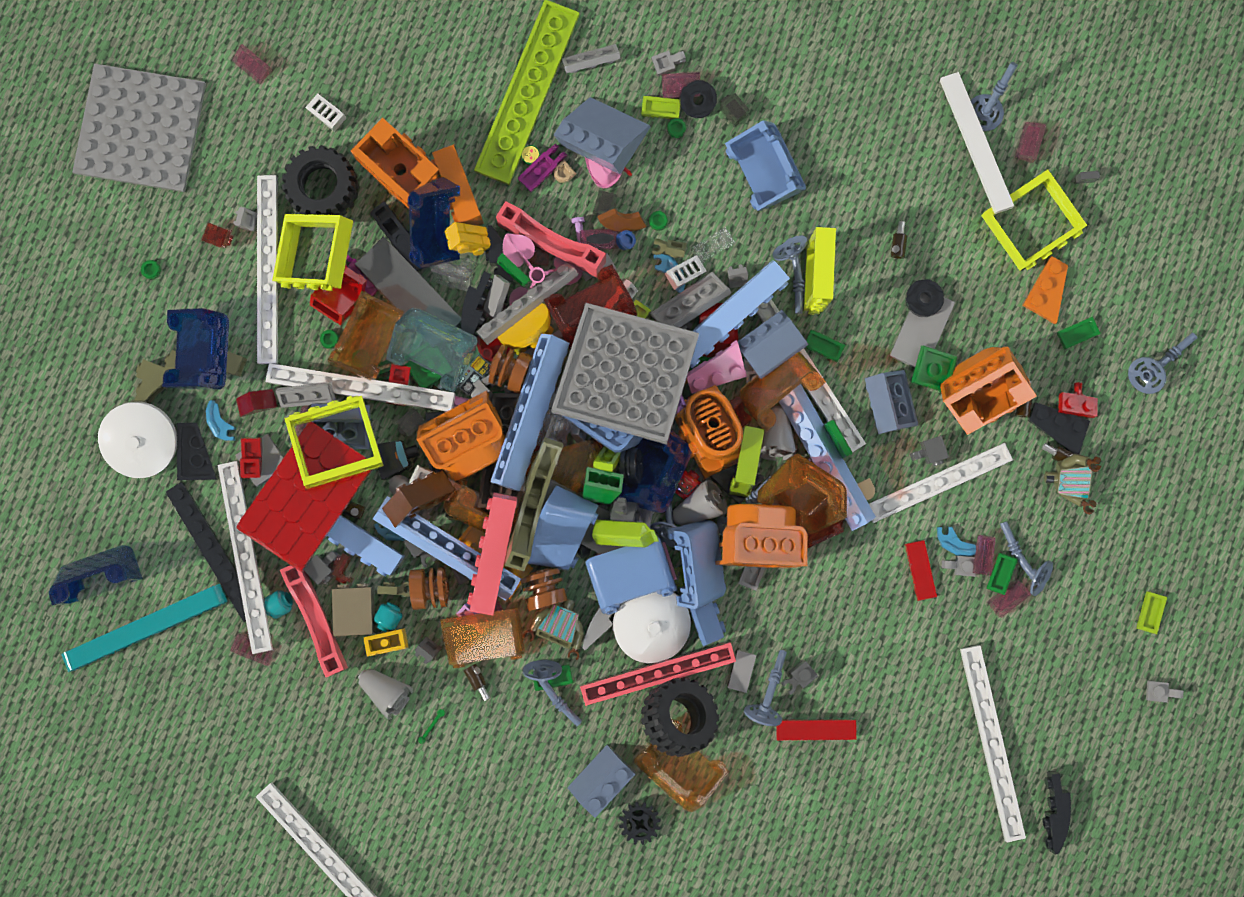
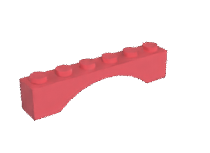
(575, 253)
(325, 643)

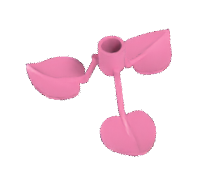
(519, 249)

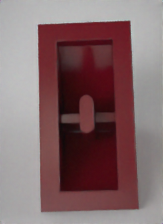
(256, 402)

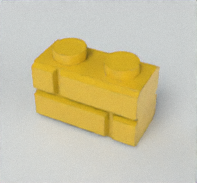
(467, 238)
(386, 642)

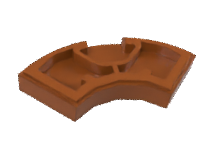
(619, 221)

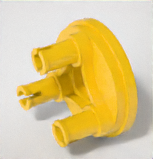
(528, 330)

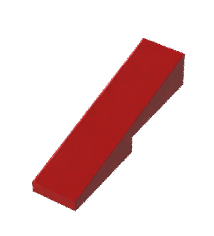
(816, 729)

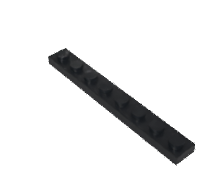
(208, 544)

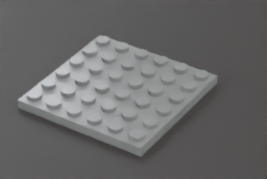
(139, 128)
(625, 373)

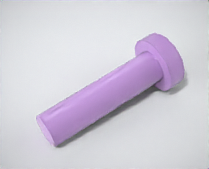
(578, 226)

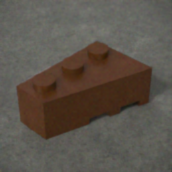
(418, 496)

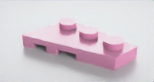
(719, 370)

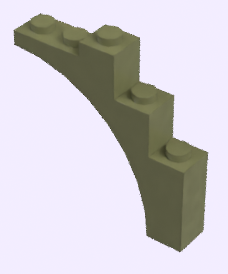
(153, 374)
(531, 503)

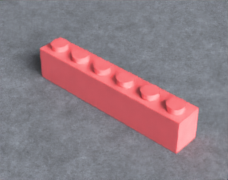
(493, 553)

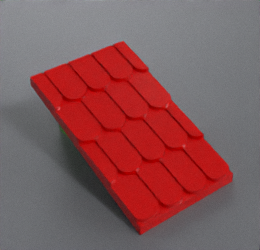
(298, 519)

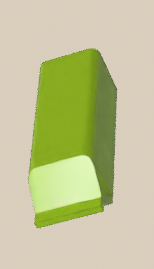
(623, 534)

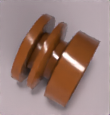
(509, 369)
(428, 588)
(543, 589)

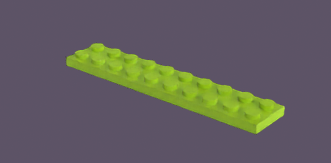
(527, 92)

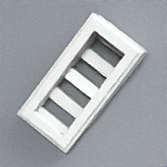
(336, 122)
(670, 274)

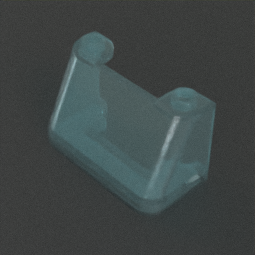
(432, 345)

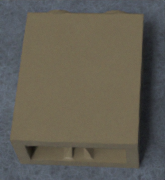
(353, 610)

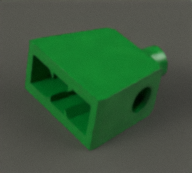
(602, 486)

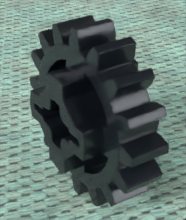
(648, 829)

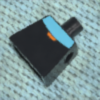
(395, 458)

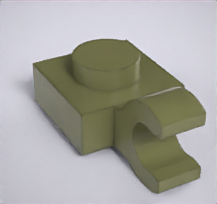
(672, 248)
(390, 588)

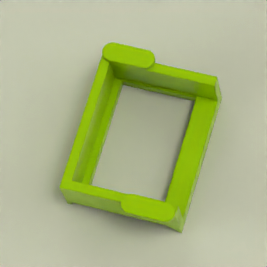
(747, 462)

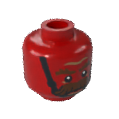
(688, 484)

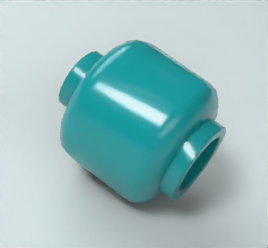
(278, 604)
(388, 617)

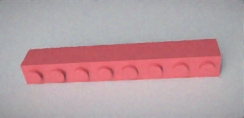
(657, 673)

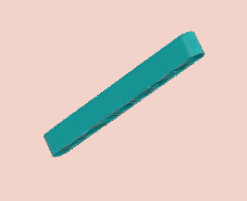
(144, 627)

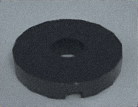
(690, 90)
(922, 309)

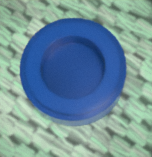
(625, 240)

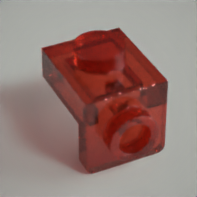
(217, 236)
(737, 405)
(341, 565)

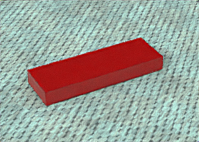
(920, 570)

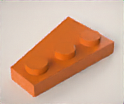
(1047, 291)

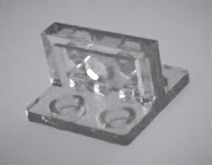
(455, 273)
(554, 428)

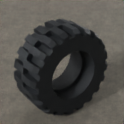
(307, 163)
(701, 712)

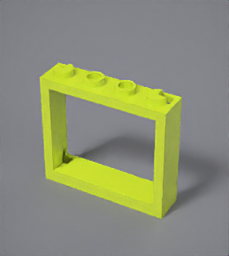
(1064, 204)
(288, 247)
(819, 270)
(316, 413)

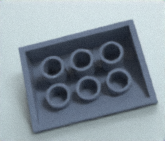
(602, 134)

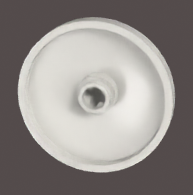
(137, 439)
(651, 627)

